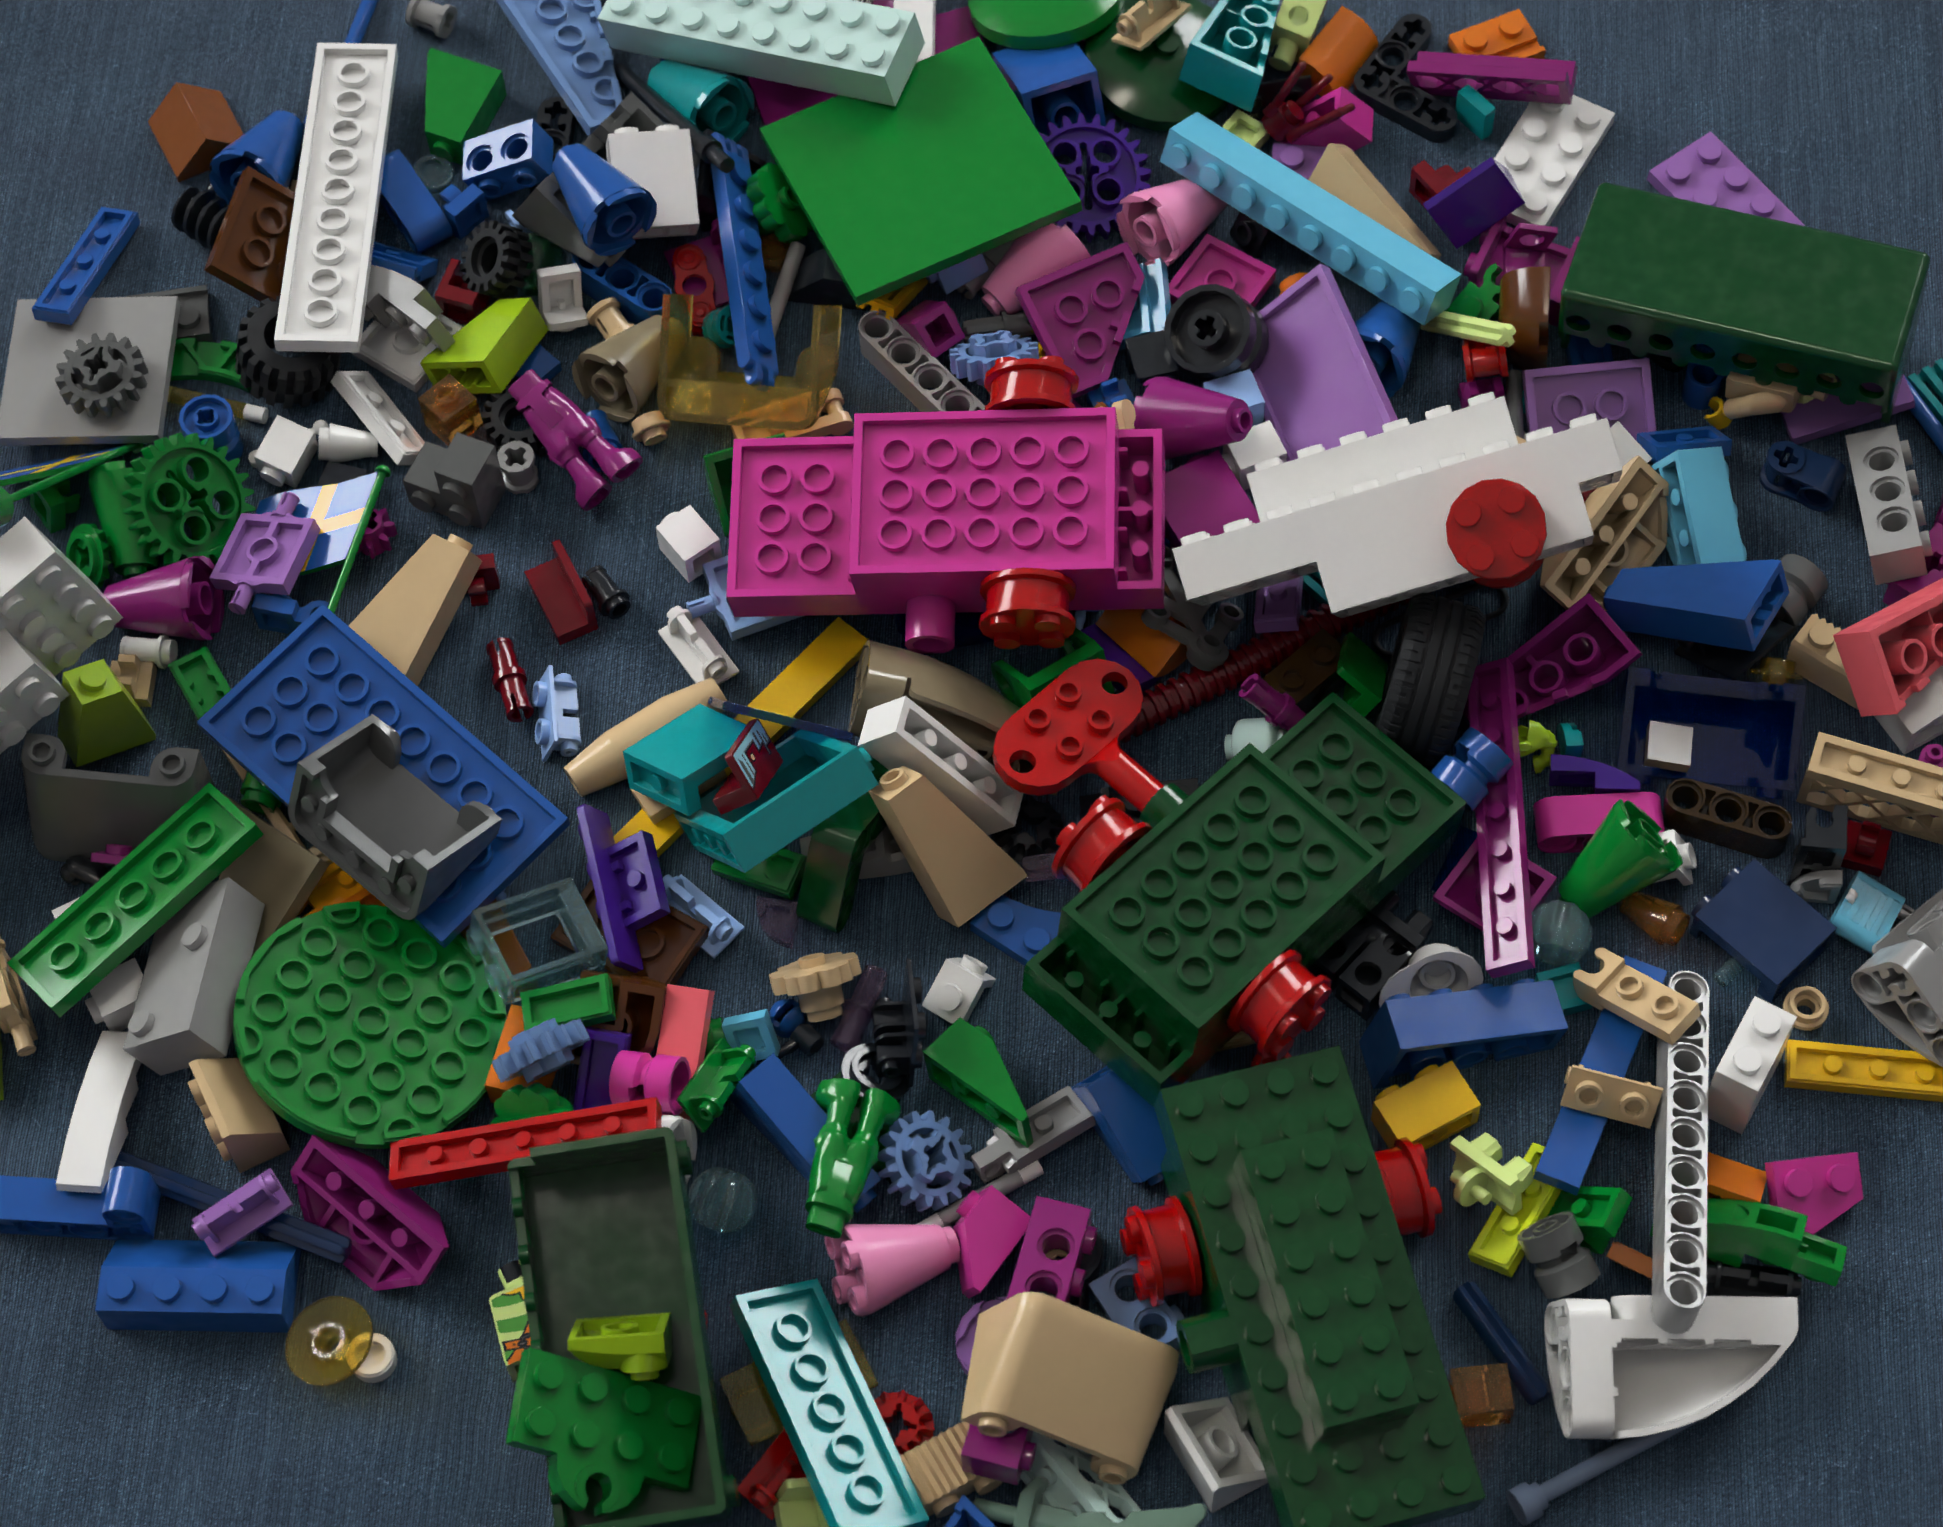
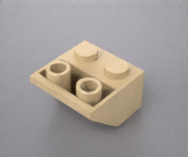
(235, 1113)

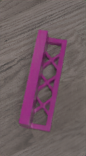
(1494, 76)

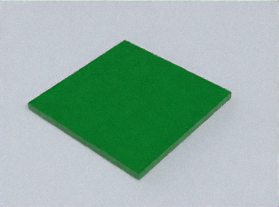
(920, 179)

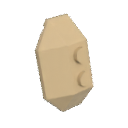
(1628, 532)

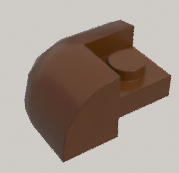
(1526, 305)
(638, 1010)

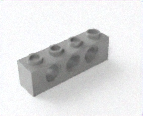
(1887, 505)

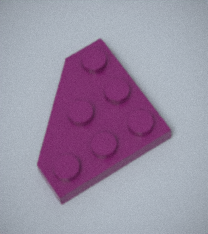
(1085, 312)

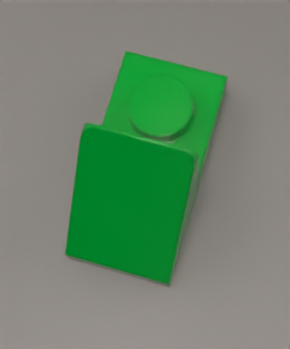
(1597, 1212)

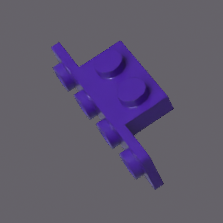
(625, 884)

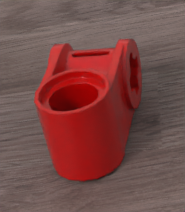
(1484, 360)

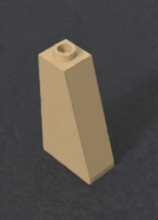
(1351, 181)
(418, 604)
(944, 847)

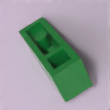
(972, 1070)

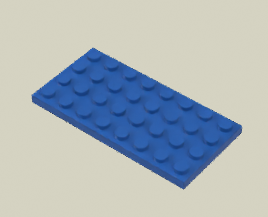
(332, 679)

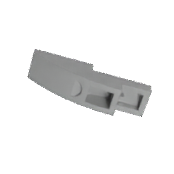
(405, 302)

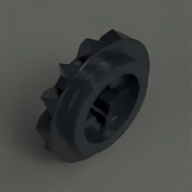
(1020, 845)
(857, 1065)

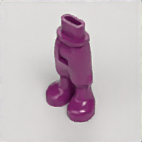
(565, 428)

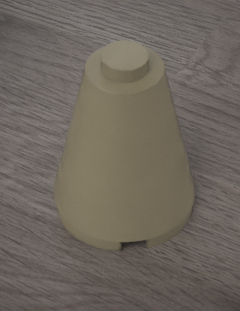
(621, 370)

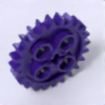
(1120, 176)

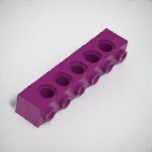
(1050, 1227)

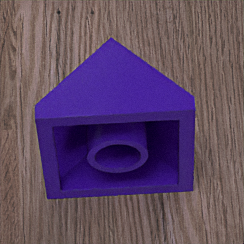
(1475, 202)

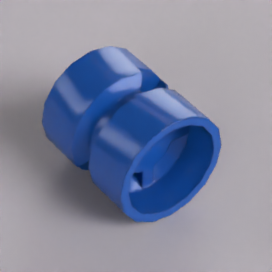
(212, 418)
(1472, 767)

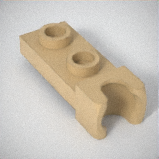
(1636, 997)

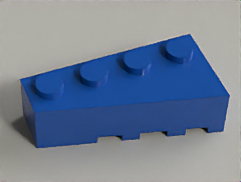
(1461, 1028)

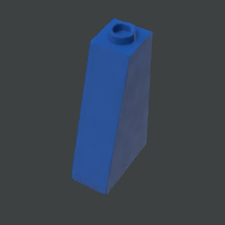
(1700, 602)
(787, 1117)

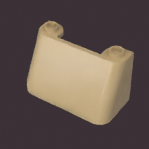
(1069, 1380)

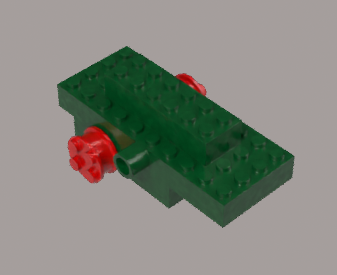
(1307, 1291)

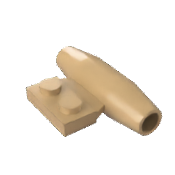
(603, 760)

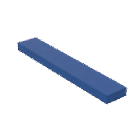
(1579, 1132)

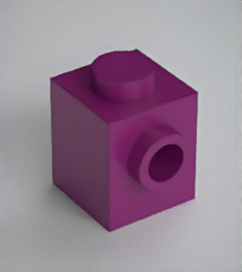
(932, 326)

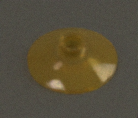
(315, 1333)

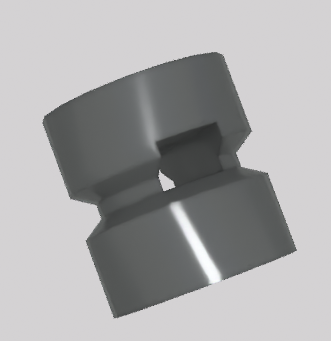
(1805, 586)
(1556, 1249)

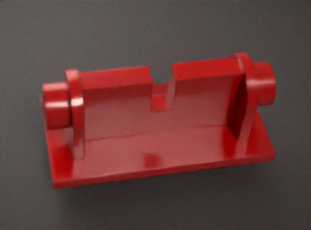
(769, 1473)

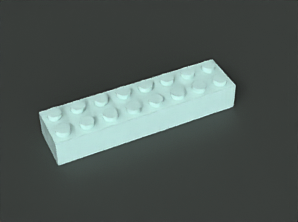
(803, 43)

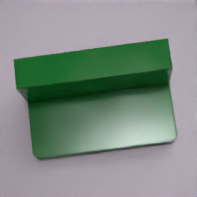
(1363, 674)

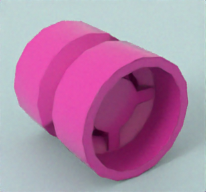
(642, 1077)

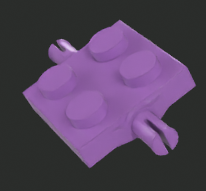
(265, 553)

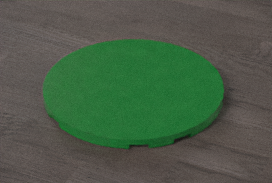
(366, 1026)

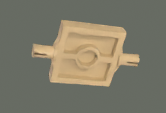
(14, 1010)

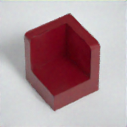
(1427, 182)
(456, 299)

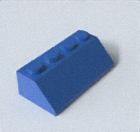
(188, 1289)

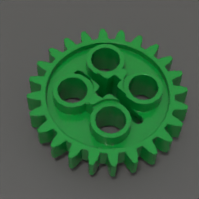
(212, 478)

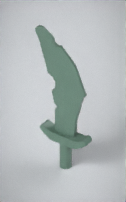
(1034, 1514)

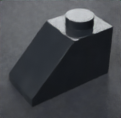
(820, 283)

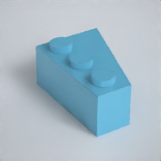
(1700, 508)

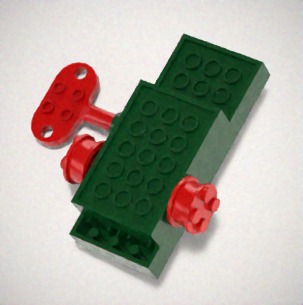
(1218, 894)

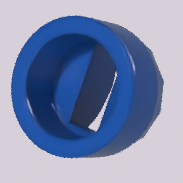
(790, 1021)

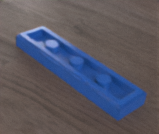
(86, 266)

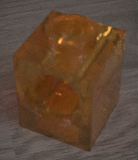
(450, 409)
(1482, 1394)

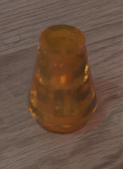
(1656, 917)

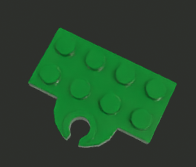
(602, 1429)

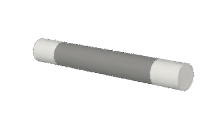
(1004, 1184)

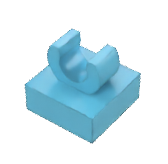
(753, 1030)

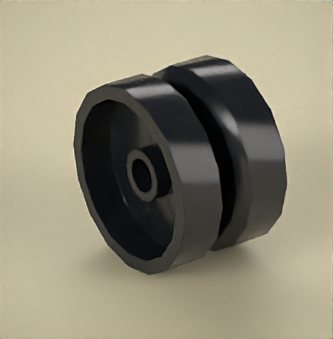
(1215, 333)

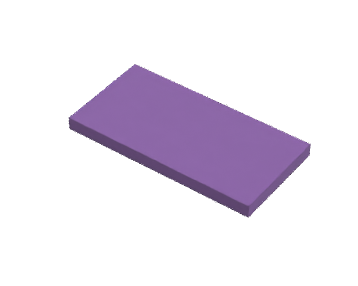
(1318, 369)

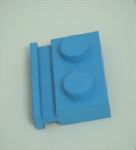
(1152, 302)

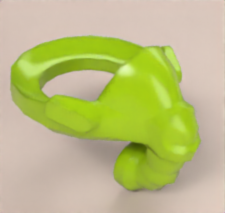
(1535, 738)

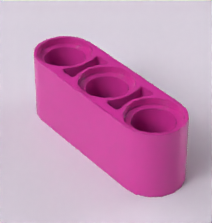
(1570, 821)

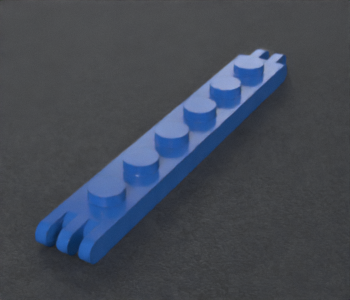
(744, 269)

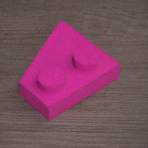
(1815, 1186)

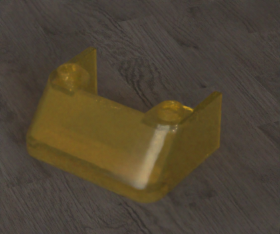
(698, 392)

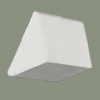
(1214, 1450)

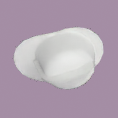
(1434, 968)

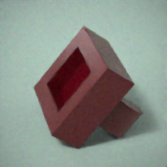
(485, 579)
(1866, 847)

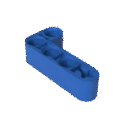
(121, 1211)

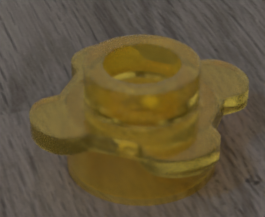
(1776, 670)

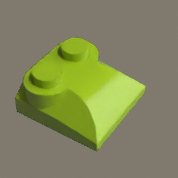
(627, 1343)

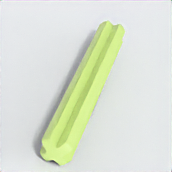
(1472, 328)

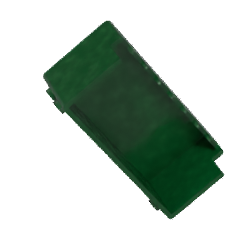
(1747, 290)
(614, 1236)

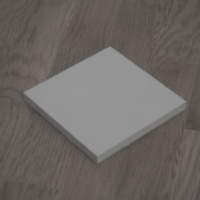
(31, 401)

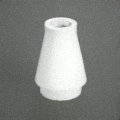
(345, 444)

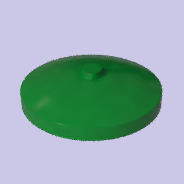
(1041, 22)

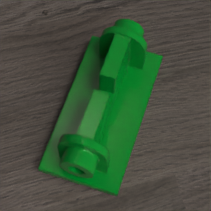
(715, 1082)

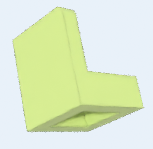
(798, 1505)

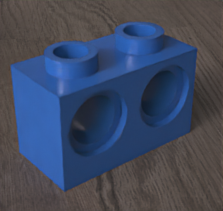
(508, 159)

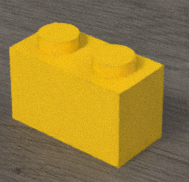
(1426, 1108)

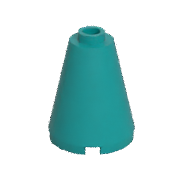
(704, 97)

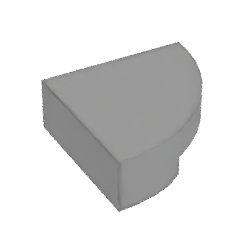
(1819, 886)

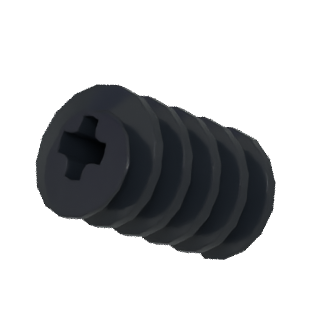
(199, 215)

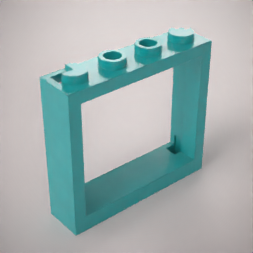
(810, 786)

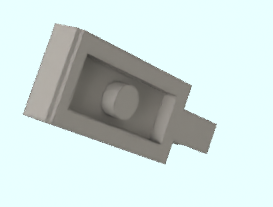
(1052, 1125)

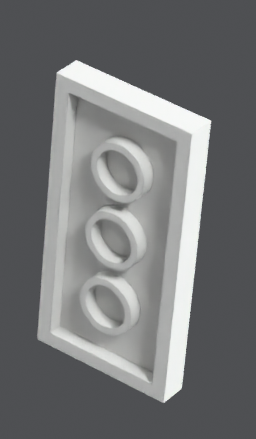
(1550, 153)

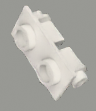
(696, 647)

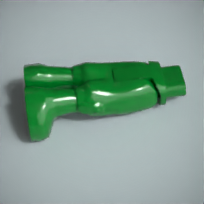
(843, 1163)

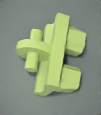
(1485, 1180)

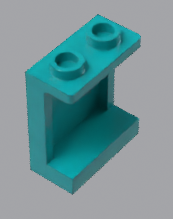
(681, 757)

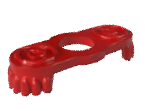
(691, 262)

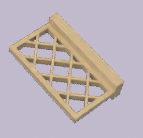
(1874, 779)

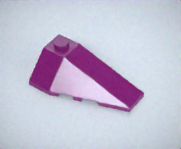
(1569, 657)

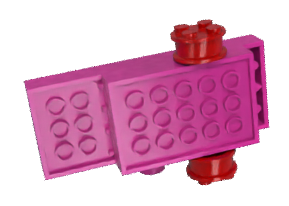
(956, 514)

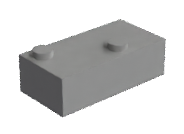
(194, 979)

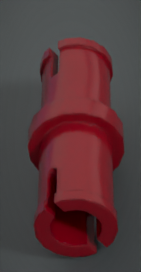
(509, 679)

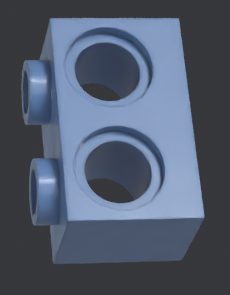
(1135, 1313)

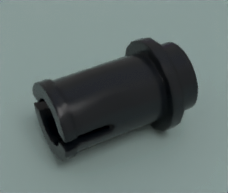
(612, 600)

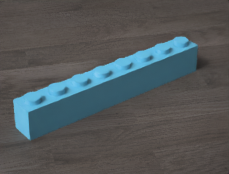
(1310, 218)

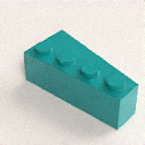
(1231, 50)

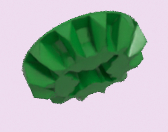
(90, 552)

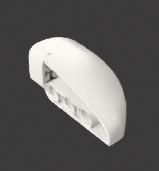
(1630, 1379)

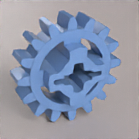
(982, 351)
(540, 1050)
(925, 1161)

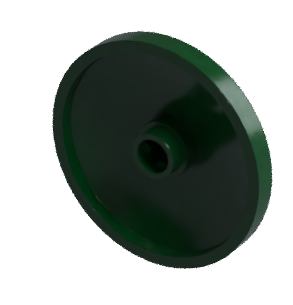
(1146, 83)

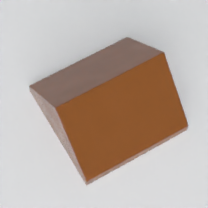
(193, 128)

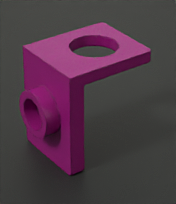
(1527, 253)

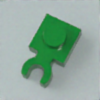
(1480, 301)

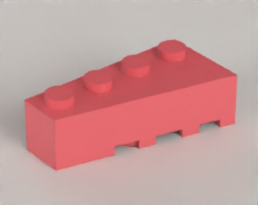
(1894, 651)

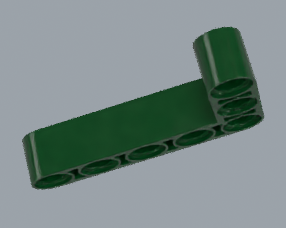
(837, 859)

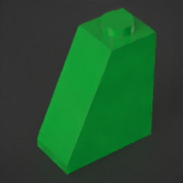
(459, 102)

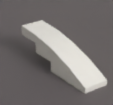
(99, 1117)

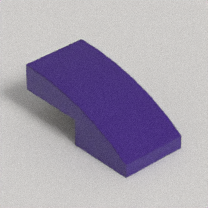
(1583, 772)

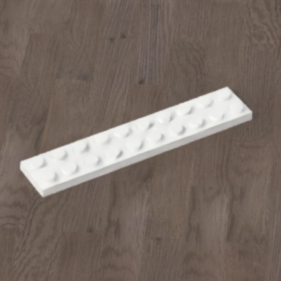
(337, 199)

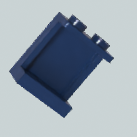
(1763, 927)

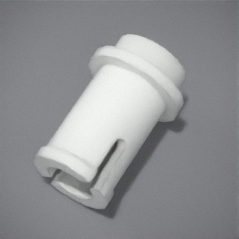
(160, 650)

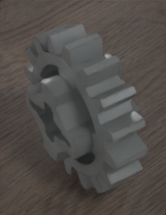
(101, 375)

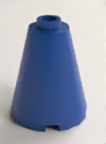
(267, 148)
(602, 200)
(1390, 343)

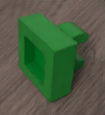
(52, 506)

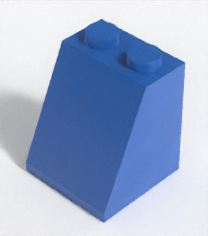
(1053, 84)
(1125, 1124)

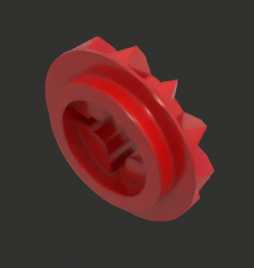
(914, 1414)

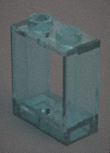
(552, 899)

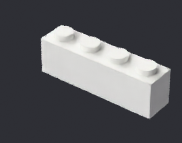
(908, 736)

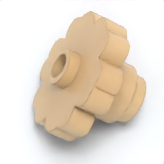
(817, 982)

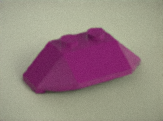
(391, 1230)

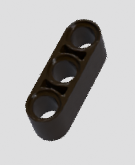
(1746, 811)

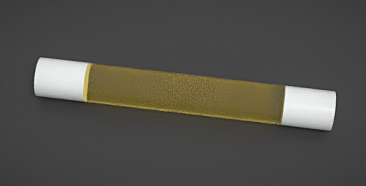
(240, 409)

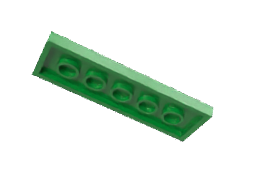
(134, 899)

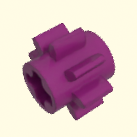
(376, 535)

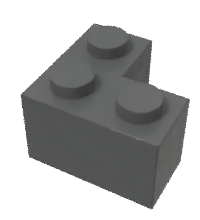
(457, 480)

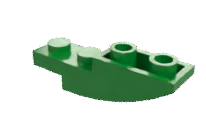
(1772, 1237)

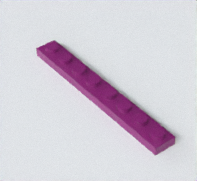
(1502, 828)

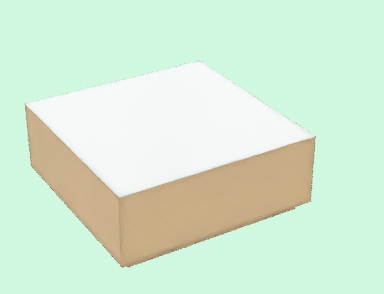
(1668, 746)

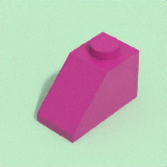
(1351, 129)
(986, 1236)

